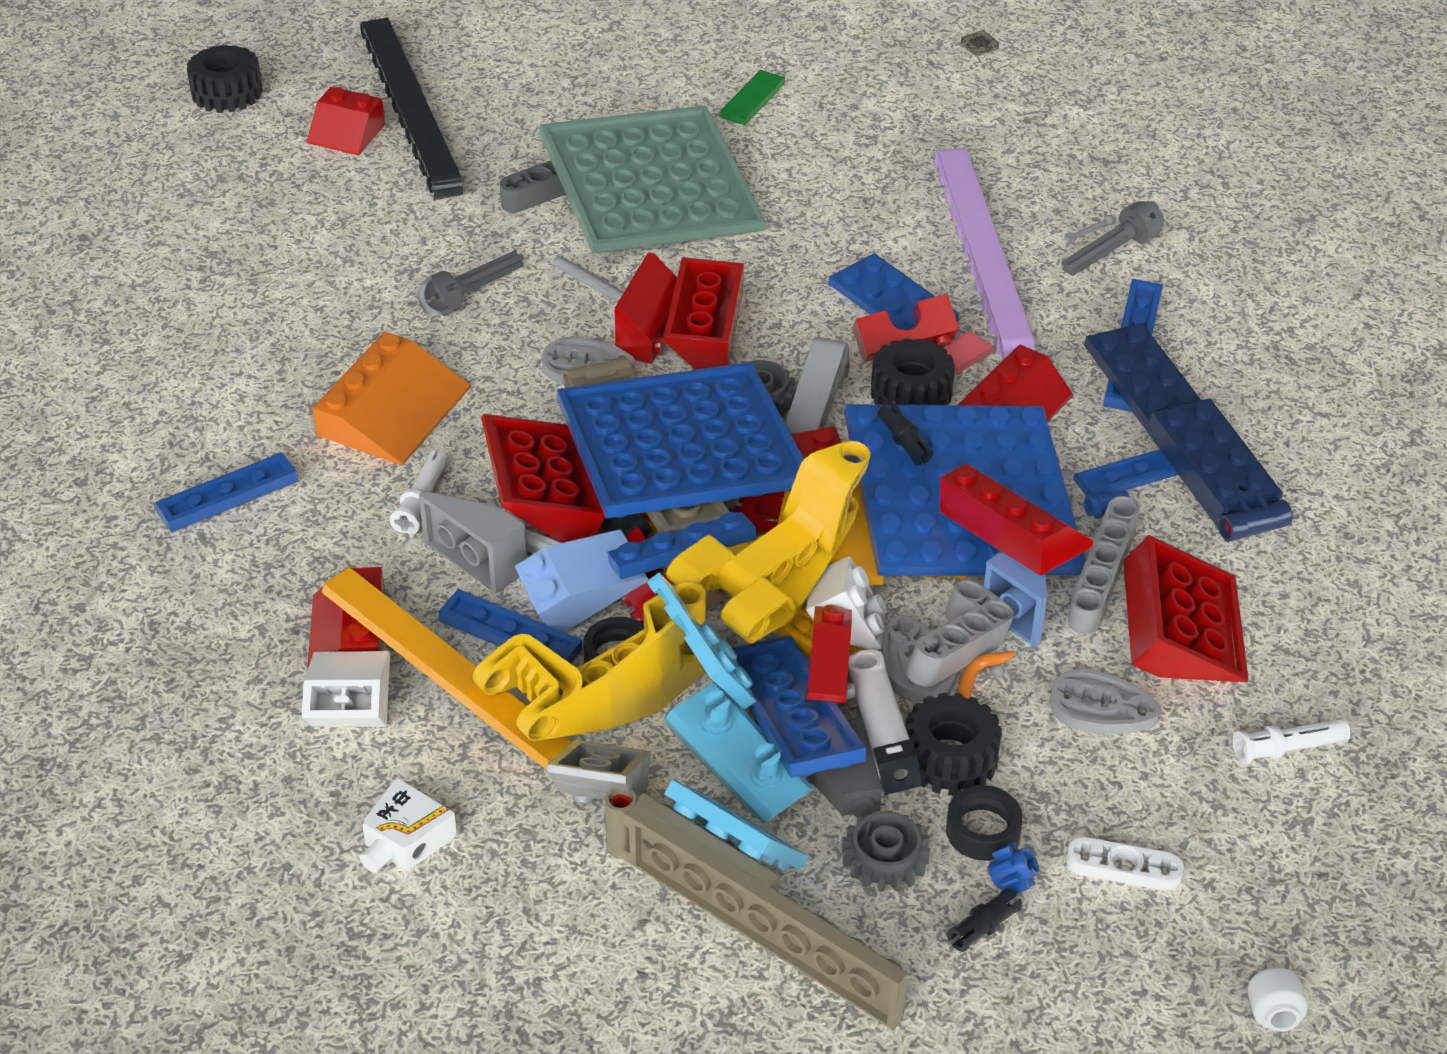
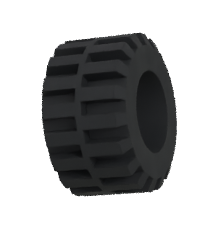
(224, 78)
(912, 374)
(958, 720)

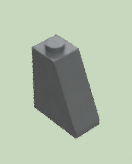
(854, 788)

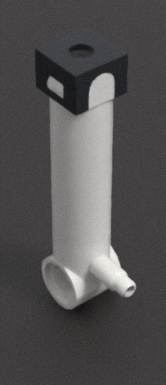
(883, 722)

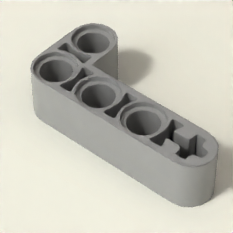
(821, 377)
(974, 628)

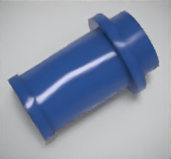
(1097, 503)

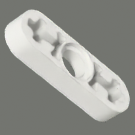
(1135, 854)

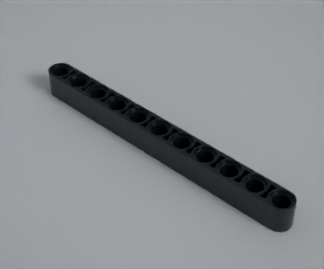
(412, 109)

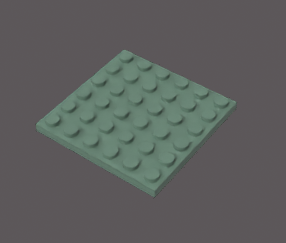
(650, 178)

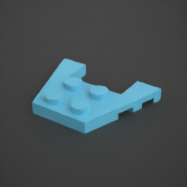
(708, 646)

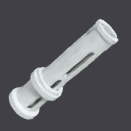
(408, 515)
(1274, 741)

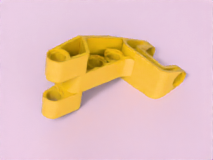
(781, 568)
(606, 691)

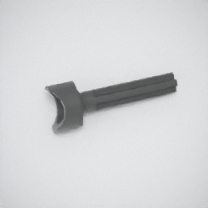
(1132, 226)
(450, 289)

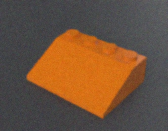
(389, 400)

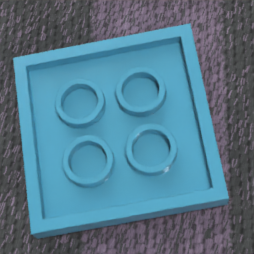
(734, 827)

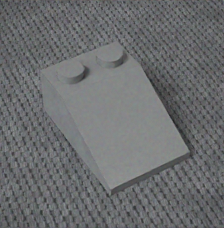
(474, 537)
(593, 769)

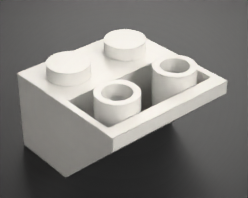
(849, 587)
(347, 689)

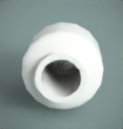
(1277, 998)

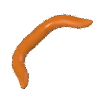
(985, 660)

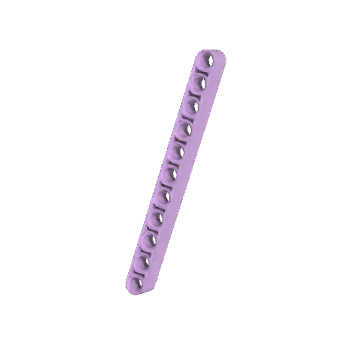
(984, 251)

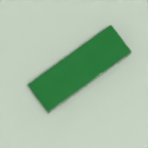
(752, 97)

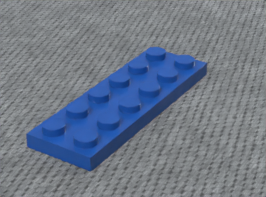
(804, 731)

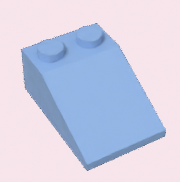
(575, 579)

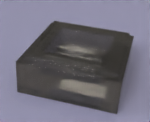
(979, 43)

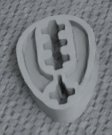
(581, 349)
(896, 657)
(1117, 718)

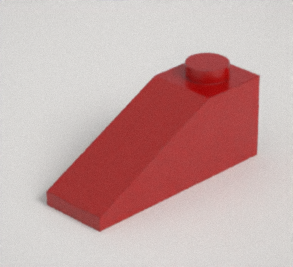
(829, 654)

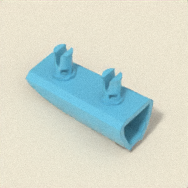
(736, 752)

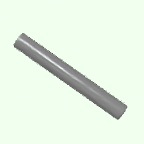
(588, 278)

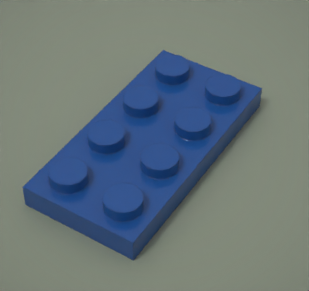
(881, 287)

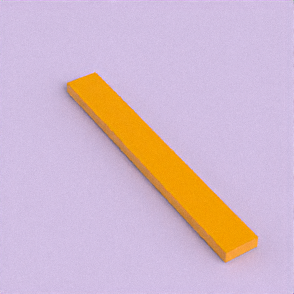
(435, 660)

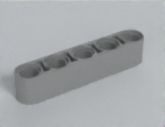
(1103, 565)

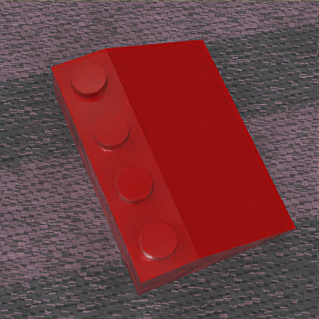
(542, 476)
(1182, 615)

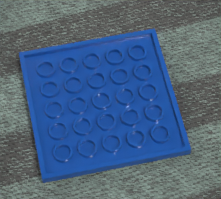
(680, 439)
(904, 499)

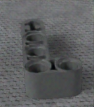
(530, 188)

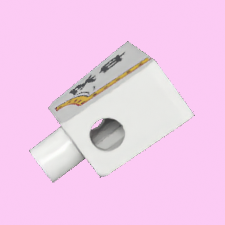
(405, 828)

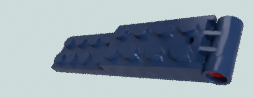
(1191, 434)

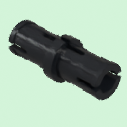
(905, 433)
(984, 919)

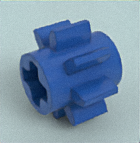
(1013, 868)

